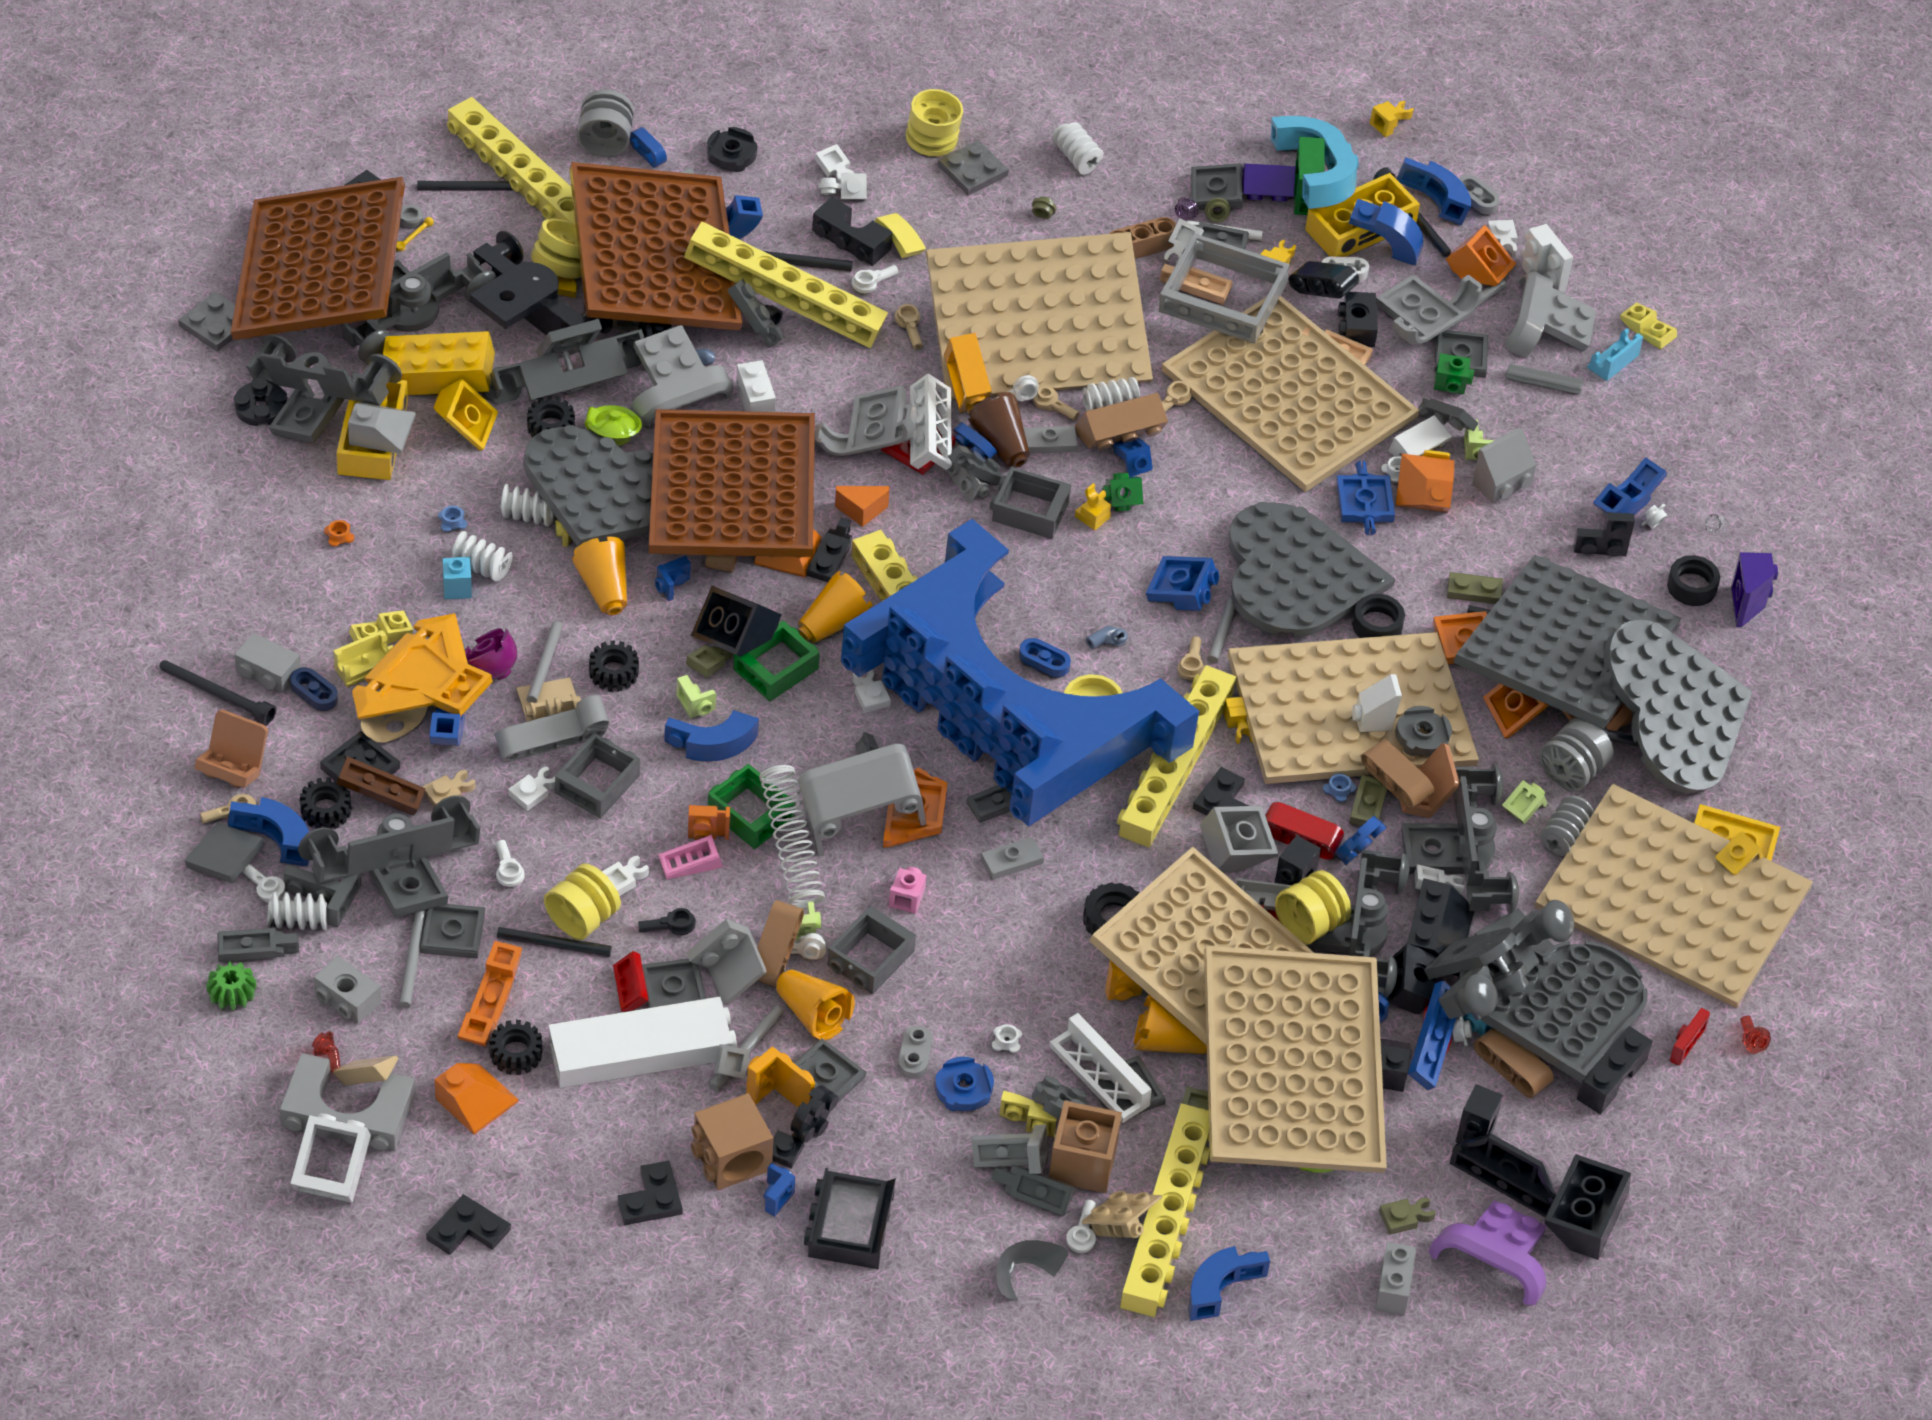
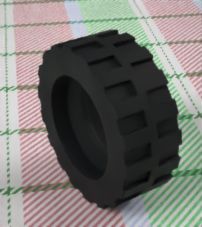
(1100, 897)

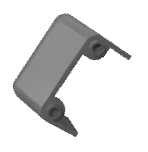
(857, 787)

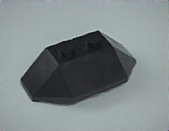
(1506, 1171)

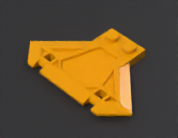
(423, 673)

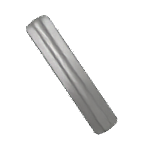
(1544, 378)

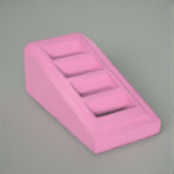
(696, 847)

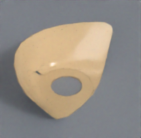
(378, 732)

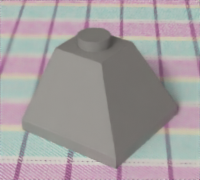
(379, 427)

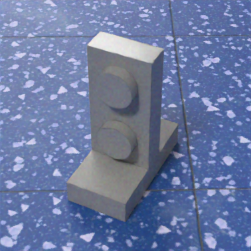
(1012, 1149)

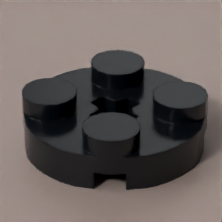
(732, 159)
(256, 391)
(812, 1117)

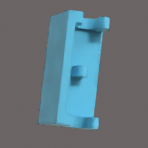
(1616, 356)

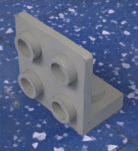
(730, 957)

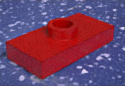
(630, 982)
(1688, 1036)

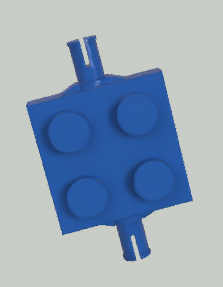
(1365, 498)

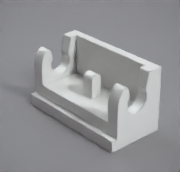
(1420, 438)

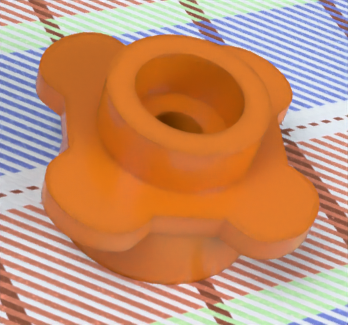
(339, 533)

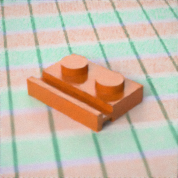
(708, 821)

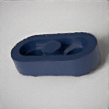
(318, 692)

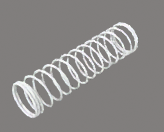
(776, 781)

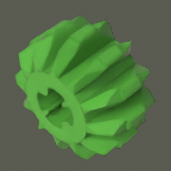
(231, 985)

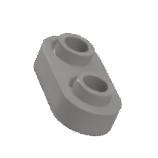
(1482, 197)
(915, 1050)

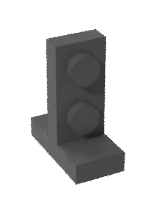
(337, 894)

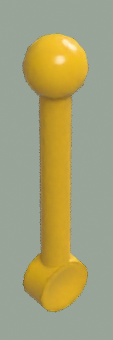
(428, 221)

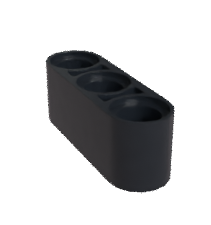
(1324, 279)

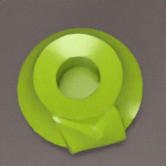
(613, 422)

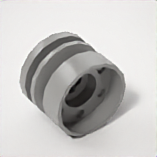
(605, 123)
(1576, 754)

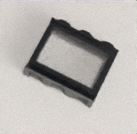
(849, 1219)

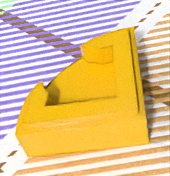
(566, 287)

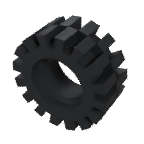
(549, 409)
(613, 678)
(325, 816)
(516, 1033)

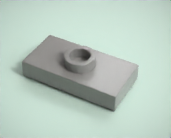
(1051, 439)
(1012, 858)

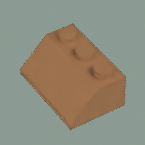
(1122, 422)

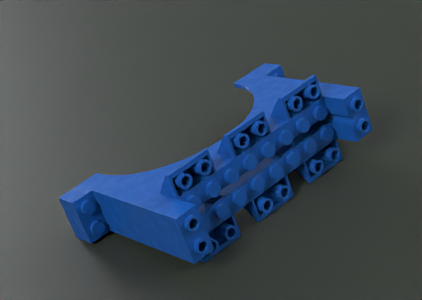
(1040, 737)

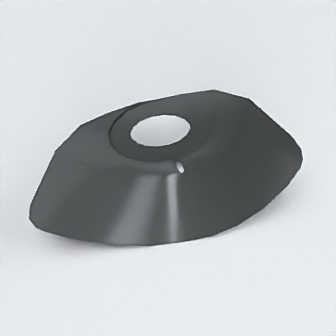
(1040, 1253)

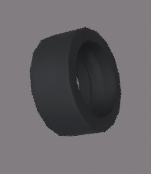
(1691, 595)
(1382, 604)

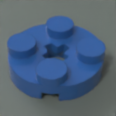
(1360, 840)
(962, 1098)

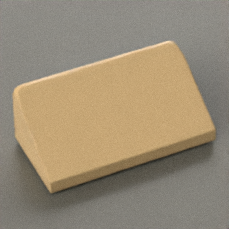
(366, 1070)

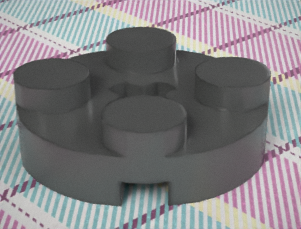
(1417, 743)
(1053, 1095)

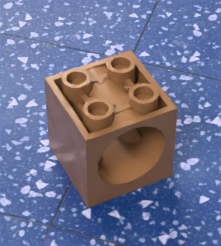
(732, 1141)
(1085, 1146)

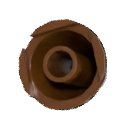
(1002, 427)

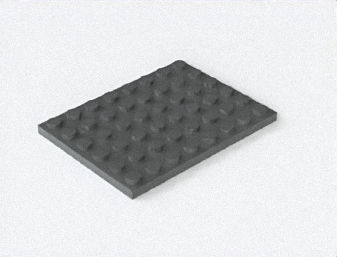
(1552, 636)

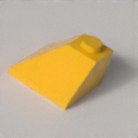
(466, 412)

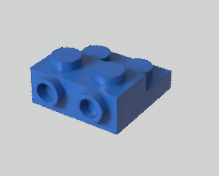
(1183, 582)

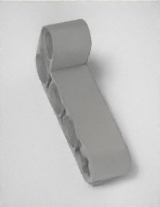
(554, 730)

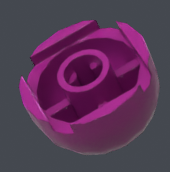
(493, 653)

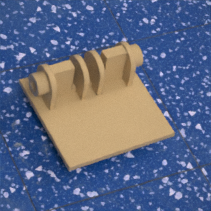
(554, 698)
(1120, 1214)

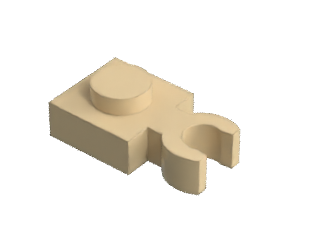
(445, 787)

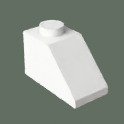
(1378, 705)

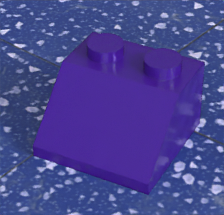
(1268, 180)
(1752, 585)

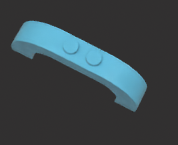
(1325, 187)

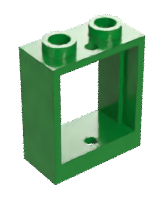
(1308, 160)
(762, 679)
(760, 829)

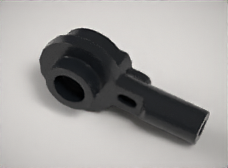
(678, 921)

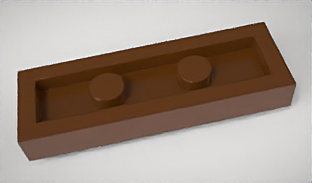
(380, 786)

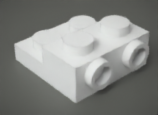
(1547, 256)

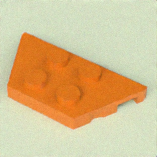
(906, 827)

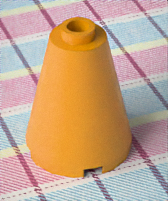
(603, 572)
(833, 607)
(816, 1002)
(1162, 1032)

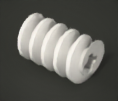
(1078, 147)
(1110, 394)
(525, 505)
(483, 559)
(297, 911)

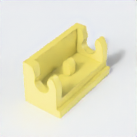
(360, 657)

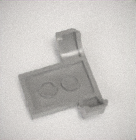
(1423, 312)
(1551, 312)
(676, 374)
(874, 424)

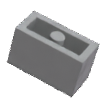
(266, 663)

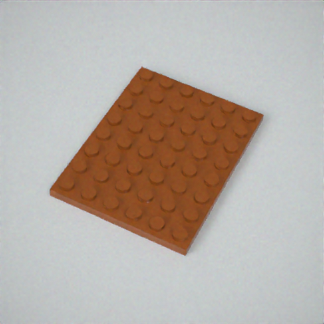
(634, 244)
(318, 258)
(732, 483)

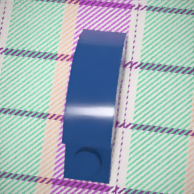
(1439, 185)
(743, 215)
(1392, 225)
(1633, 492)
(446, 728)
(713, 742)
(274, 821)
(1217, 1273)

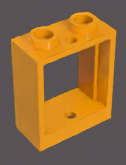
(967, 371)

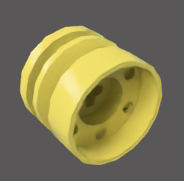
(934, 122)
(582, 901)
(1313, 906)

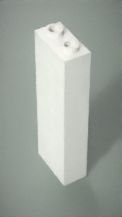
(639, 1041)

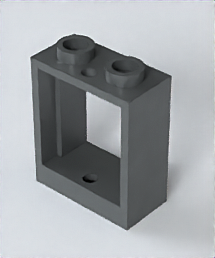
(1035, 486)
(587, 796)
(884, 930)

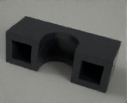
(865, 243)
(1621, 1059)

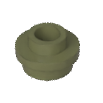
(1043, 207)
(1217, 216)

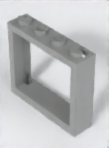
(1215, 316)

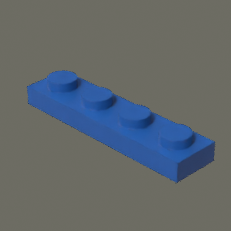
(1432, 1041)

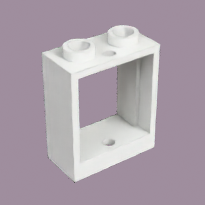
(323, 1187)

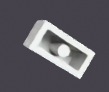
(755, 387)

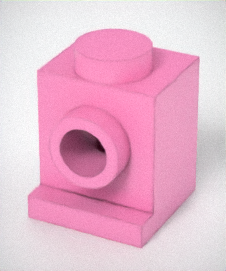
(908, 884)

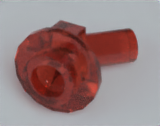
(1754, 1037)
(325, 1045)

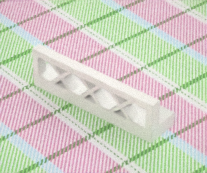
(926, 437)
(1107, 1061)

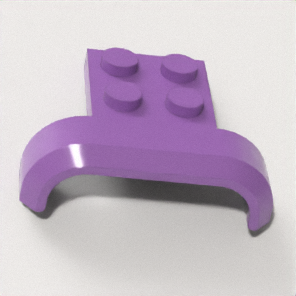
(1503, 1241)

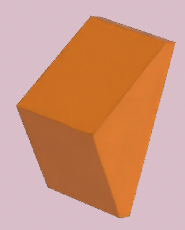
(862, 502)

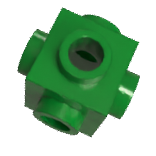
(1453, 374)
(1131, 494)

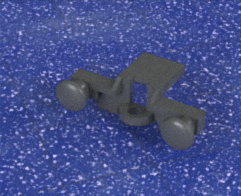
(306, 416)

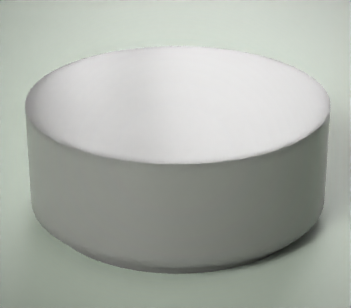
(411, 216)

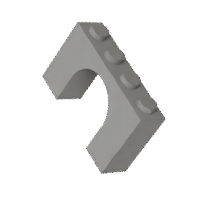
(382, 1119)

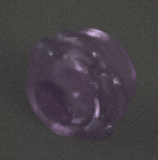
(1186, 208)

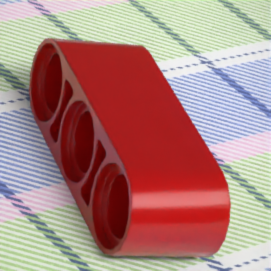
(1287, 822)

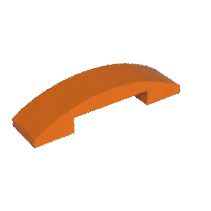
(492, 994)

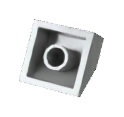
(1504, 466)
(1238, 837)

